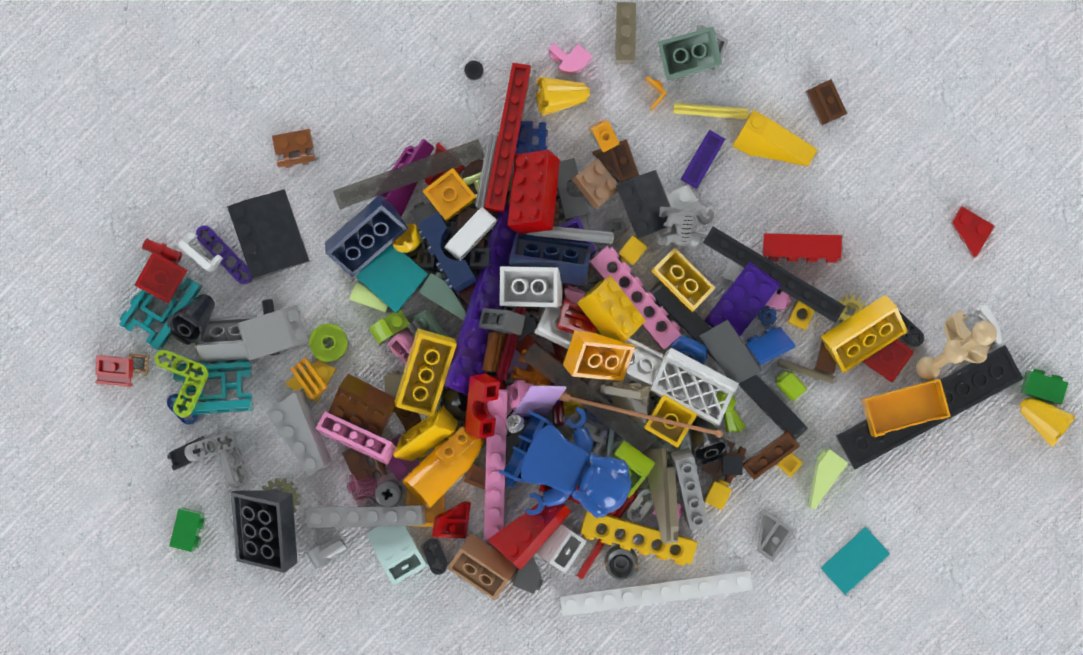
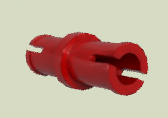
(162, 249)

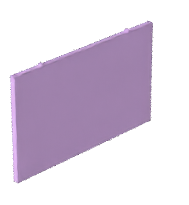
(539, 400)

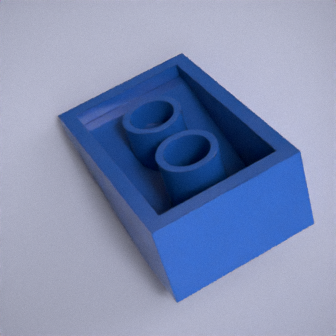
(770, 345)

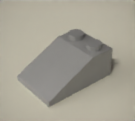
(273, 332)

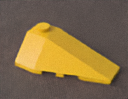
(769, 140)

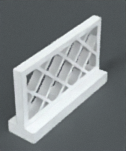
(703, 374)

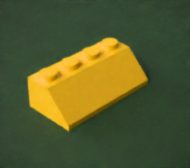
(864, 333)

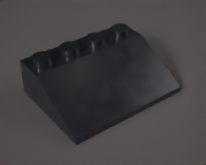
(268, 234)
(264, 529)

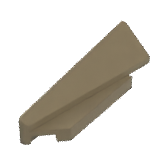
(663, 491)

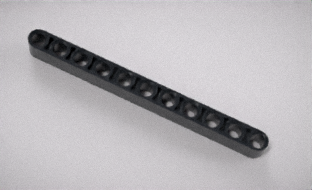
(753, 386)

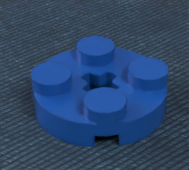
(695, 349)

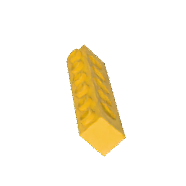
(588, 526)

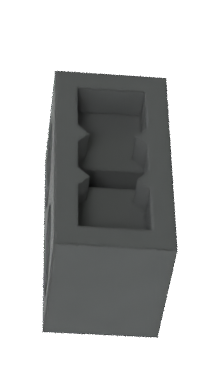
(501, 321)

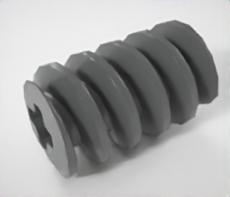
(382, 497)

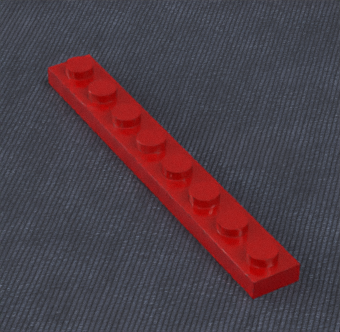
(508, 137)

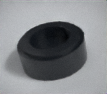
(474, 70)

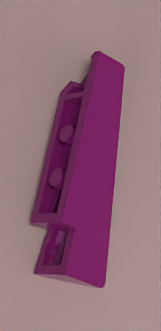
(400, 197)

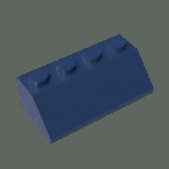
(365, 235)
(568, 256)

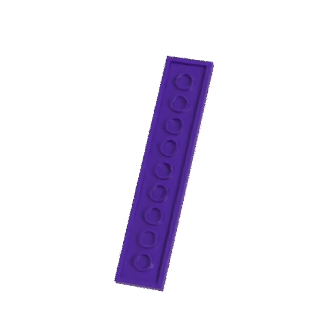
(472, 341)

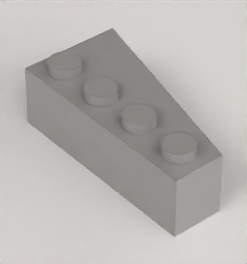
(297, 427)

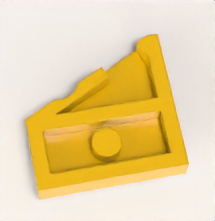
(325, 372)

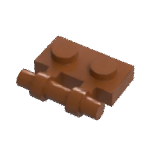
(293, 142)

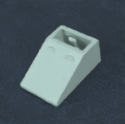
(396, 551)

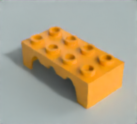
(905, 407)

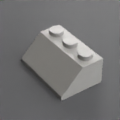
(223, 340)

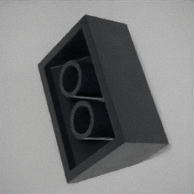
(642, 201)

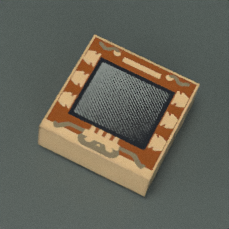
(140, 363)

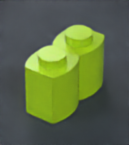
(790, 384)

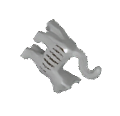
(681, 224)

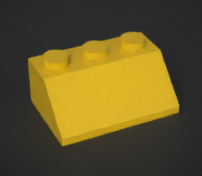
(683, 279)
(426, 435)

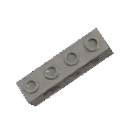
(689, 489)

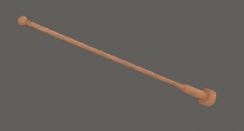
(566, 397)

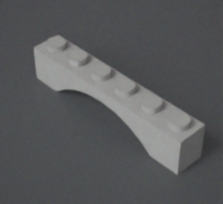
(366, 516)

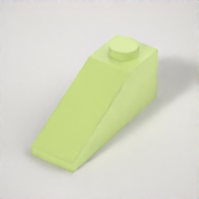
(825, 474)

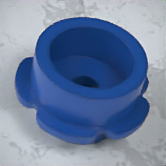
(772, 316)

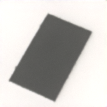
(730, 352)

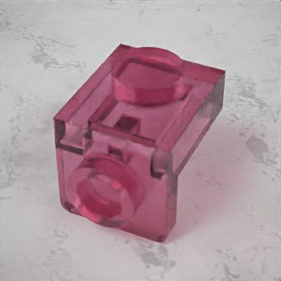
(362, 488)

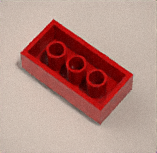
(533, 192)

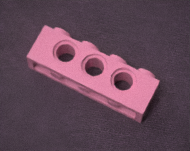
(356, 438)

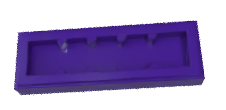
(702, 159)

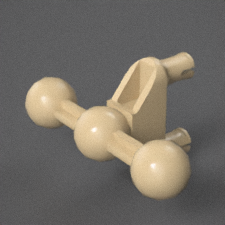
(960, 346)

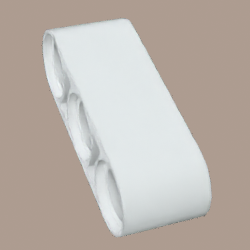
(470, 234)

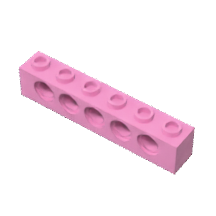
(671, 331)

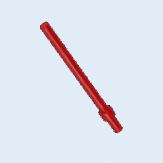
(599, 545)

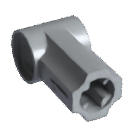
(323, 553)

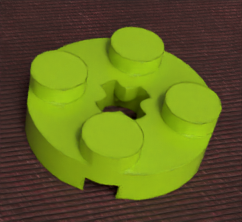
(323, 333)

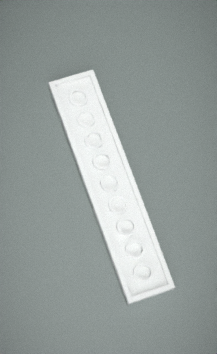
(643, 363)

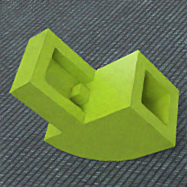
(389, 326)

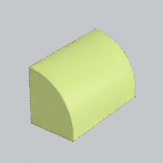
(366, 297)

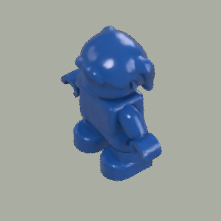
(565, 466)

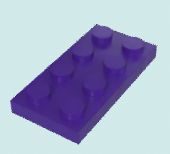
(743, 299)

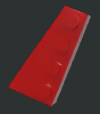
(802, 246)
(528, 533)

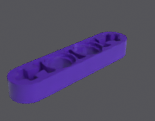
(225, 254)

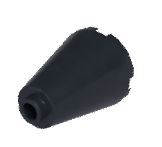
(191, 320)
(706, 446)

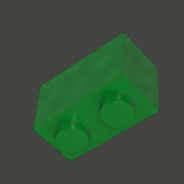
(1044, 387)
(187, 529)

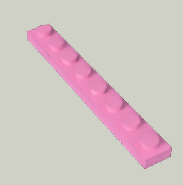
(494, 462)

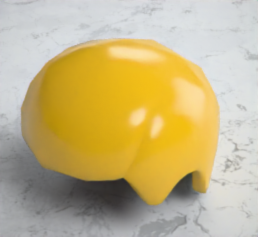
(408, 240)

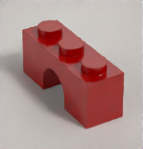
(478, 419)

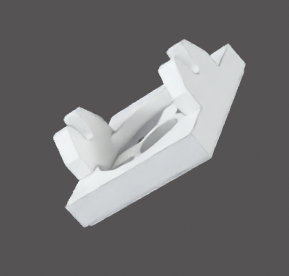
(196, 255)

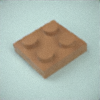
(596, 183)

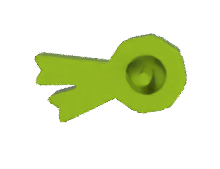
(731, 418)

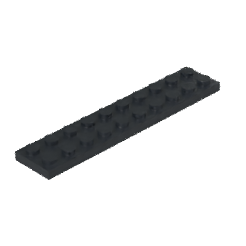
(961, 389)

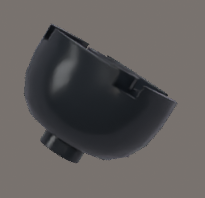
(455, 403)

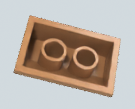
(482, 566)

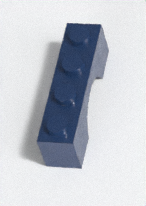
(436, 232)

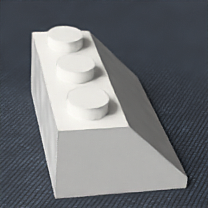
(530, 286)

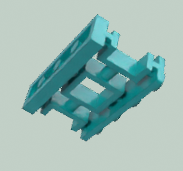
(146, 298)
(219, 403)

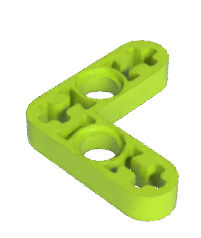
(191, 379)

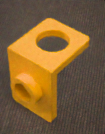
(658, 86)
(604, 135)

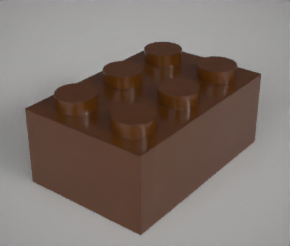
(363, 405)

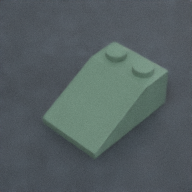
(690, 53)
(439, 292)

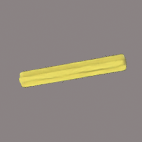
(712, 111)

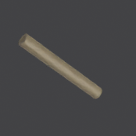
(805, 371)

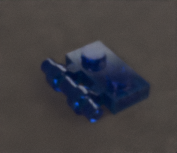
(526, 134)

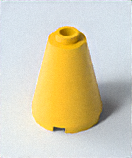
(559, 94)
(1046, 419)

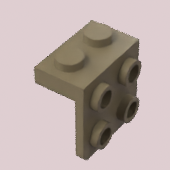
(630, 397)

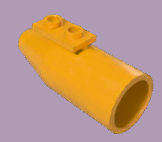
(443, 467)

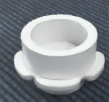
(515, 423)

